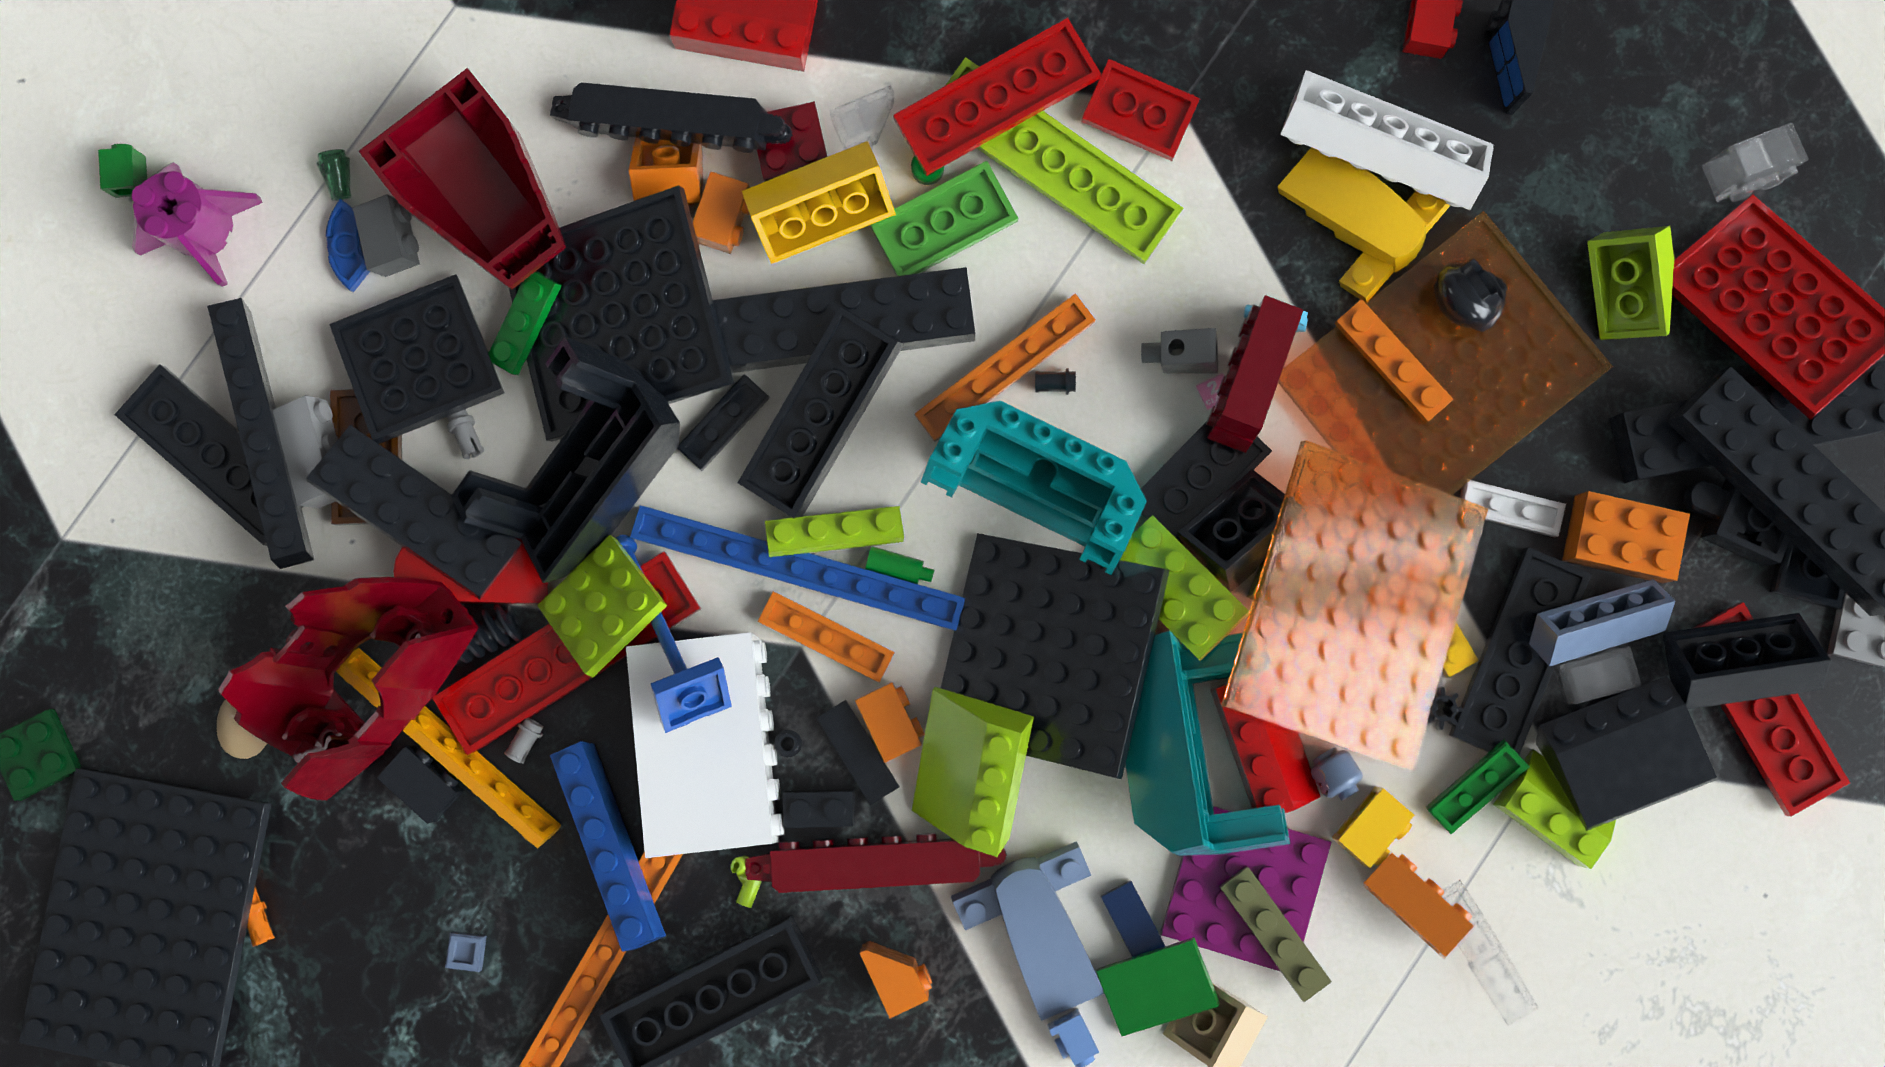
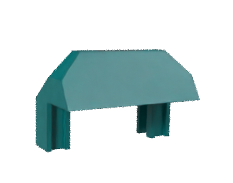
(1040, 477)
(1169, 762)

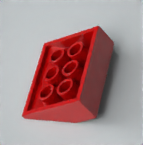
(746, 30)

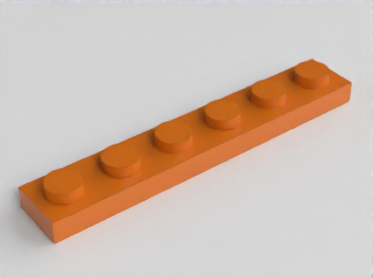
(1007, 364)

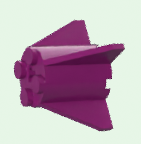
(186, 217)

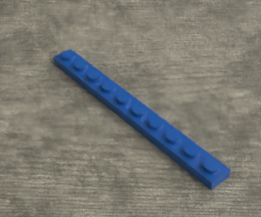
(798, 569)

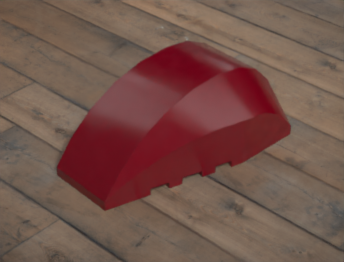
(469, 180)

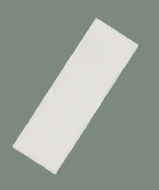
(1516, 508)

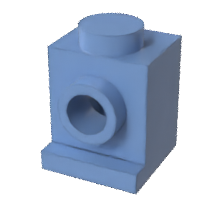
(1074, 1038)

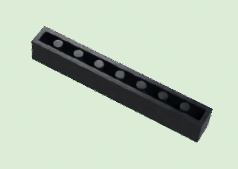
(253, 411)

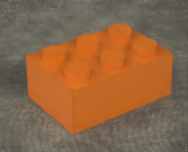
(1626, 537)

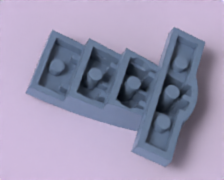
(1038, 926)

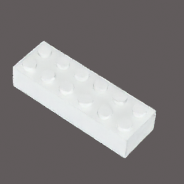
(1388, 140)

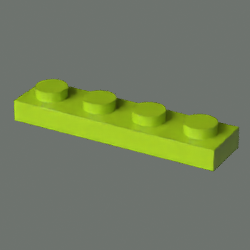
(834, 531)

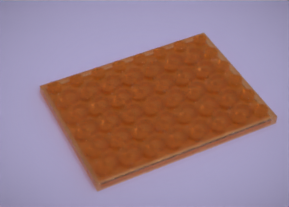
(1499, 377)
(1355, 606)

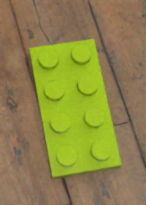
(1194, 601)

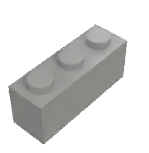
(305, 437)

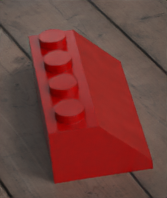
(1267, 759)

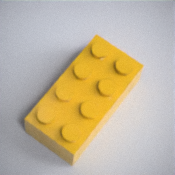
(819, 202)

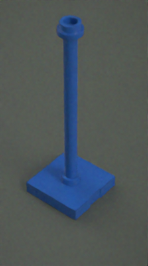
(688, 692)

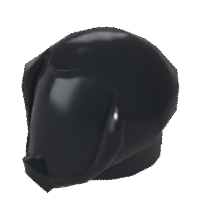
(1470, 295)

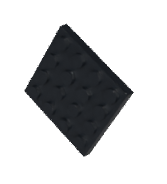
(416, 359)

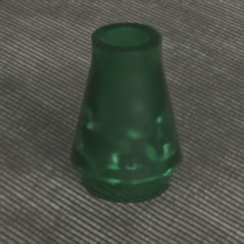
(336, 173)

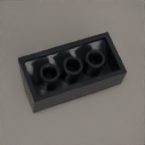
(1745, 660)

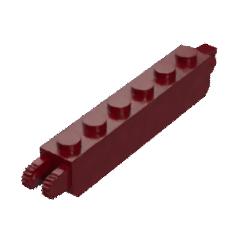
(868, 864)

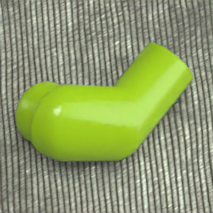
(749, 887)

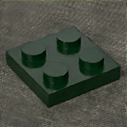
(36, 755)

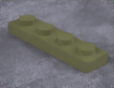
(1275, 934)

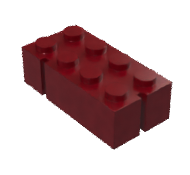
(1253, 373)

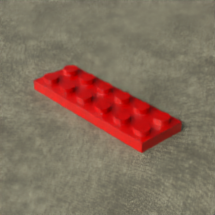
(997, 96)
(1783, 741)

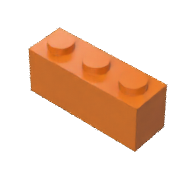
(1419, 904)

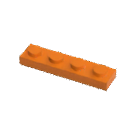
(1393, 361)
(826, 636)

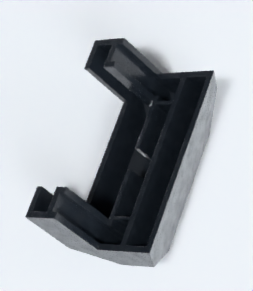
(590, 474)

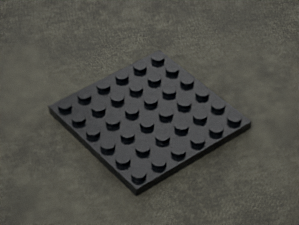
(635, 293)
(1058, 646)

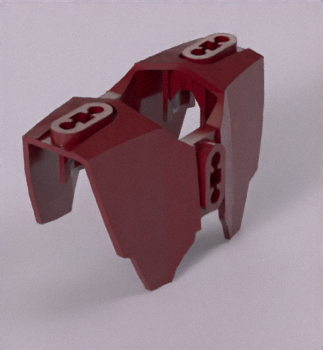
(290, 692)

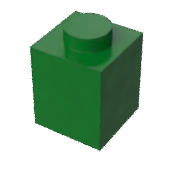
(121, 169)

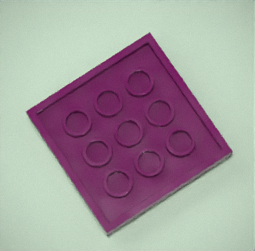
(1202, 910)

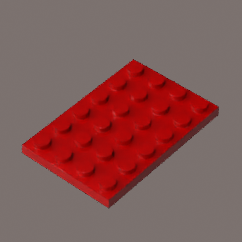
(1781, 306)

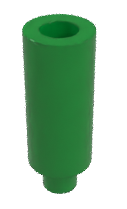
(898, 566)

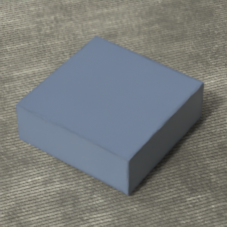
(465, 951)

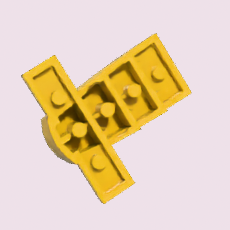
(1362, 215)

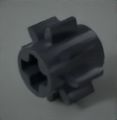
(1450, 709)

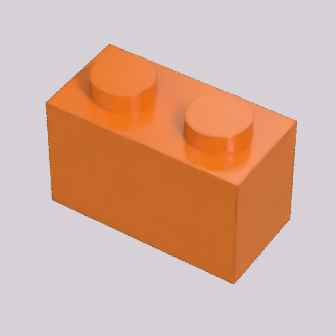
(721, 213)
(889, 721)

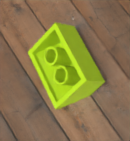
(1544, 810)

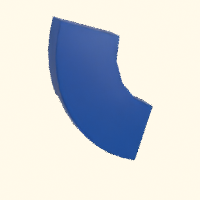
(345, 247)

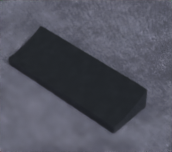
(820, 413)

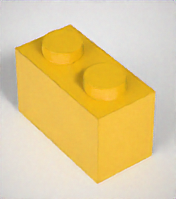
(1374, 827)

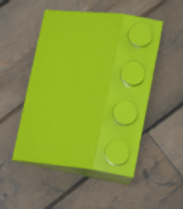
(971, 769)

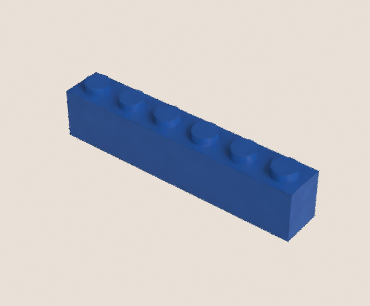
(607, 846)

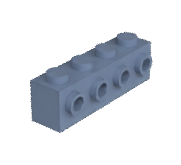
(1601, 622)

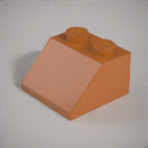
(666, 166)
(896, 978)

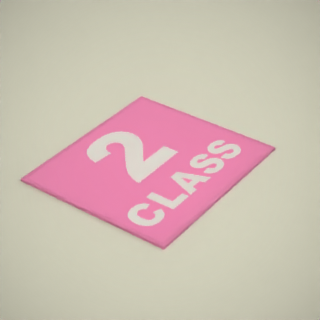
(1209, 389)

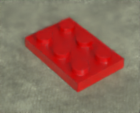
(1140, 110)

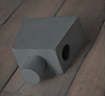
(1199, 351)

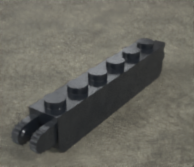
(670, 116)

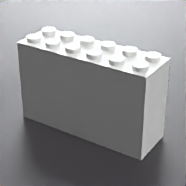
(714, 777)

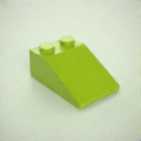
(1632, 282)

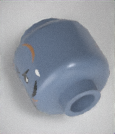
(1336, 773)

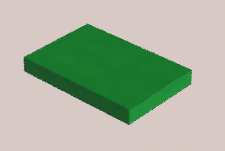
(1158, 987)

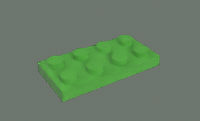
(945, 221)

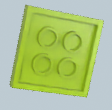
(601, 606)

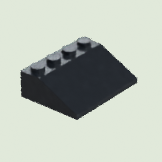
(1625, 753)

